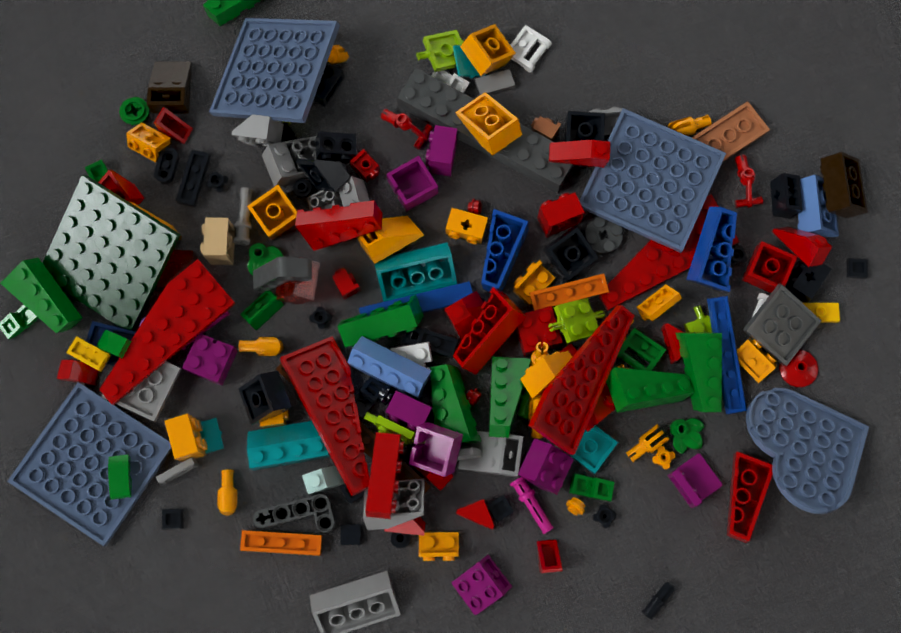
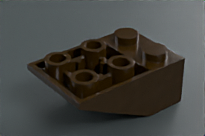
(170, 87)

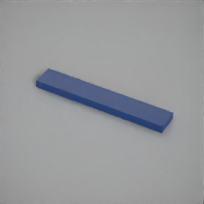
(429, 300)
(731, 377)

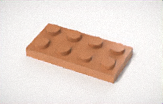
(734, 130)

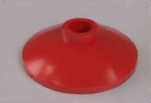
(800, 378)

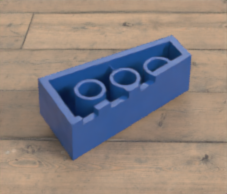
(503, 248)
(714, 250)

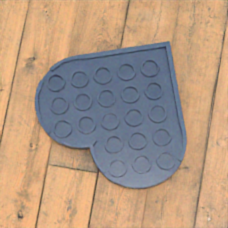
(810, 446)

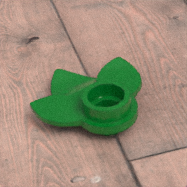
(267, 255)
(689, 436)

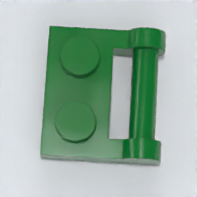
(643, 347)

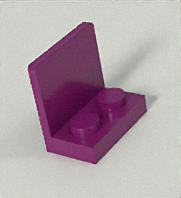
(695, 480)
(481, 585)

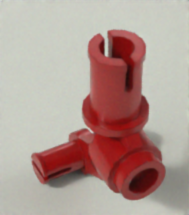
(404, 122)
(747, 178)

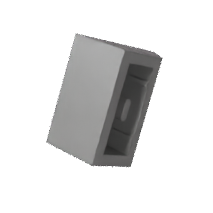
(259, 130)

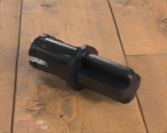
(658, 600)

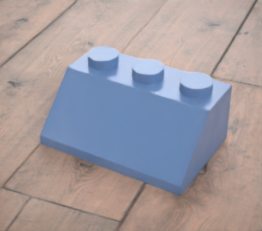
(815, 216)

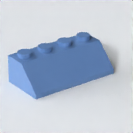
(389, 367)

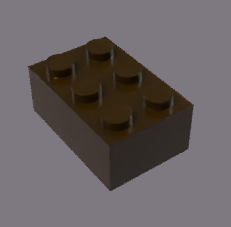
(843, 185)

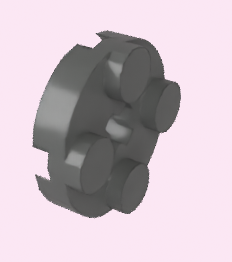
(604, 246)

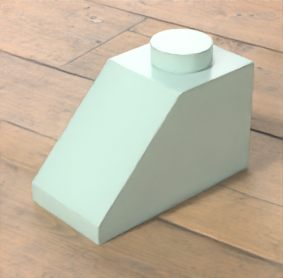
(322, 480)

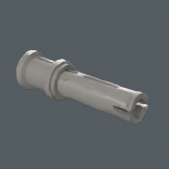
(243, 224)

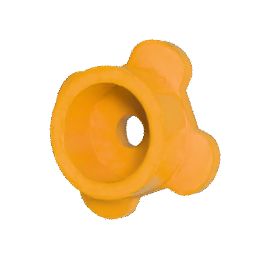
(665, 463)

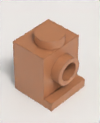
(545, 127)

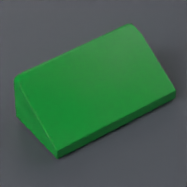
(262, 309)

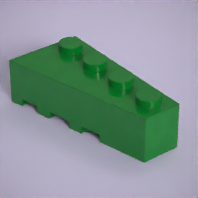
(42, 295)
(704, 368)
(450, 403)

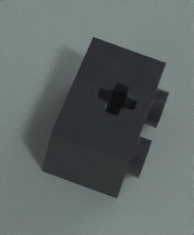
(786, 195)
(806, 289)

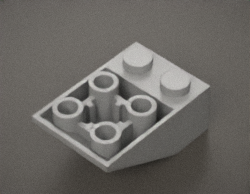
(282, 156)
(350, 192)
(499, 455)
(409, 505)

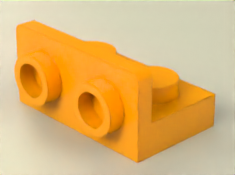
(147, 141)
(535, 279)
(658, 303)
(755, 360)
(439, 545)

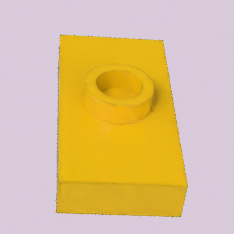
(825, 311)
(88, 354)

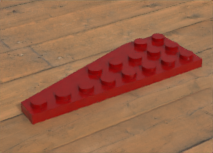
(655, 265)
(177, 317)
(575, 390)
(327, 393)

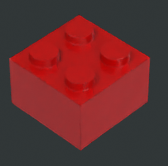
(560, 214)
(769, 267)
(535, 329)

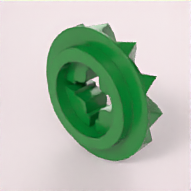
(126, 110)

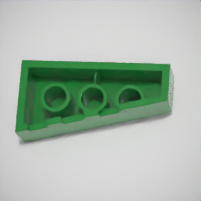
(225, 10)
(382, 322)
(642, 388)
(505, 393)

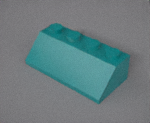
(416, 272)
(284, 445)

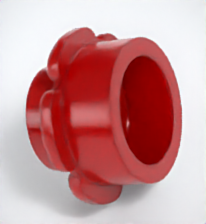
(475, 206)
(473, 396)

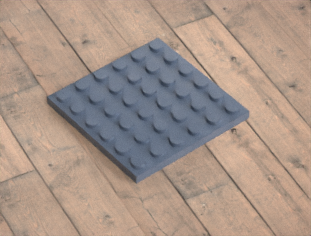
(275, 69)
(652, 180)
(70, 463)

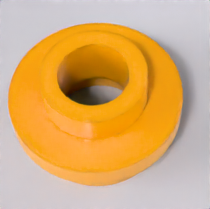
(575, 506)

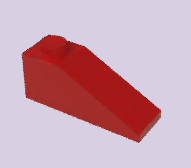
(582, 152)
(807, 246)

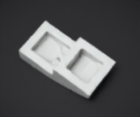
(452, 80)

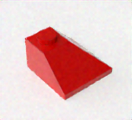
(121, 187)
(463, 313)

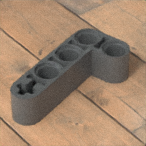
(281, 271)
(293, 515)

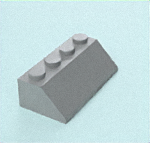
(355, 604)

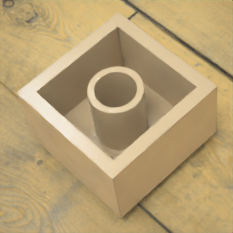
(218, 241)

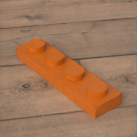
(569, 292)
(281, 542)

